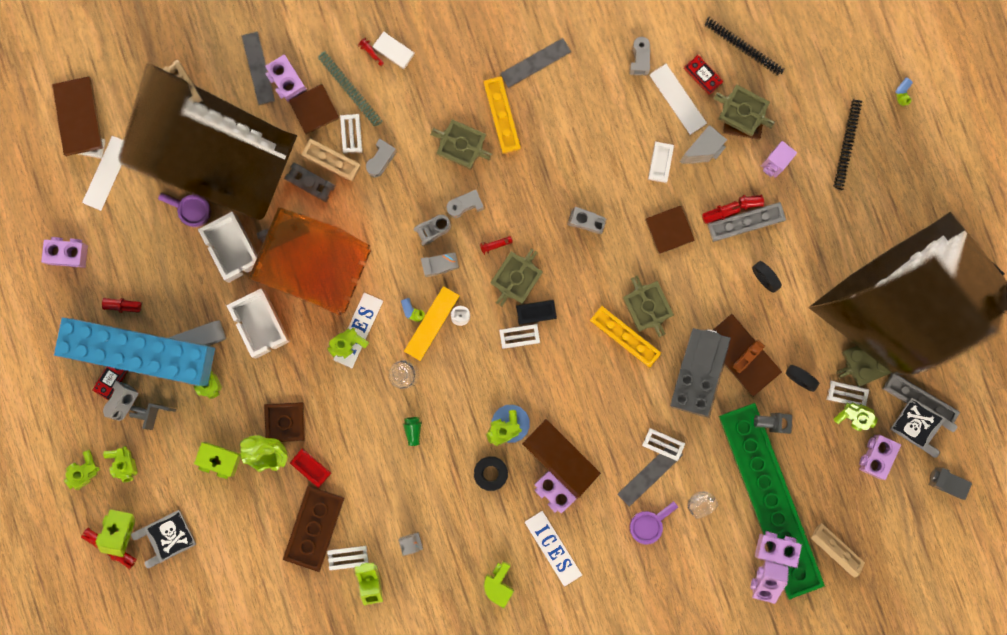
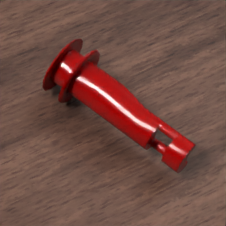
(368, 48)
(495, 244)

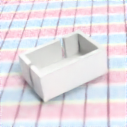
(232, 246)
(260, 323)

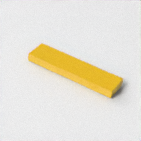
(501, 115)
(431, 323)
(625, 336)

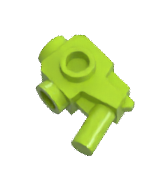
(343, 342)
(213, 388)
(861, 416)
(503, 432)
(124, 464)
(79, 476)

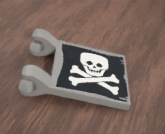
(919, 425)
(168, 537)

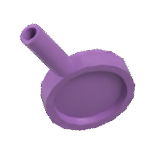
(191, 210)
(647, 526)

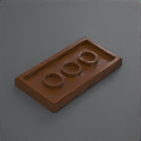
(77, 116)
(760, 370)
(561, 458)
(313, 528)

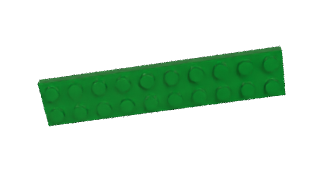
(770, 494)

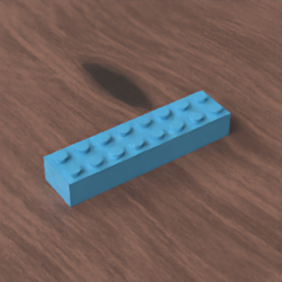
(134, 351)

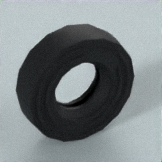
(766, 276)
(802, 378)
(502, 473)

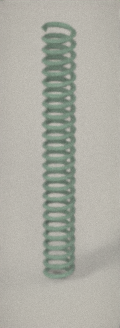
(325, 56)

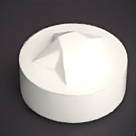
(460, 315)

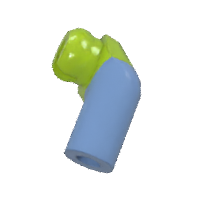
(901, 92)
(410, 312)

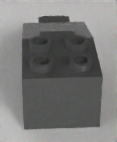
(700, 372)

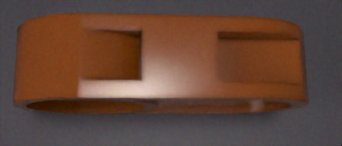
(748, 356)

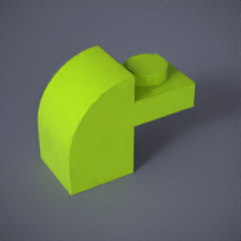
(369, 583)
(495, 589)

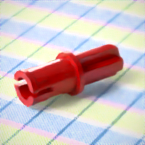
(720, 212)
(121, 305)

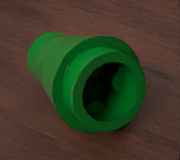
(412, 429)

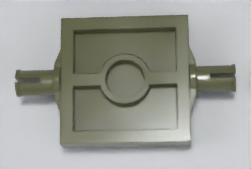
(744, 110)
(461, 144)
(516, 277)
(648, 306)
(862, 366)

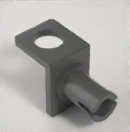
(149, 414)
(774, 422)

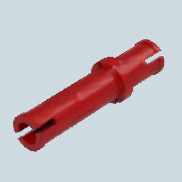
(128, 560)

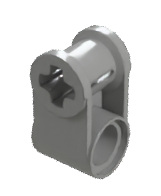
(431, 229)

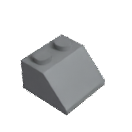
(706, 147)

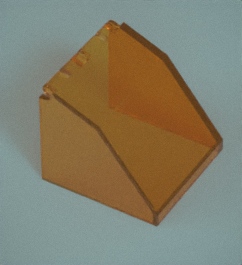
(310, 261)

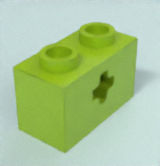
(228, 458)
(116, 543)

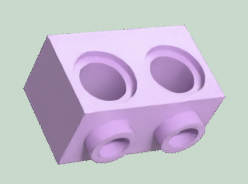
(289, 76)
(778, 159)
(64, 257)
(883, 459)
(558, 488)
(777, 553)
(769, 581)

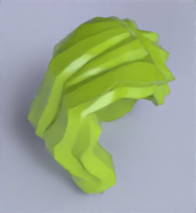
(263, 453)

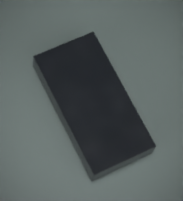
(536, 312)

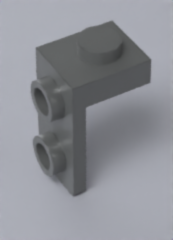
(949, 483)

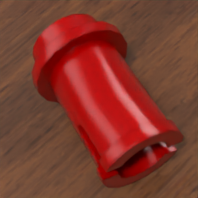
(751, 201)

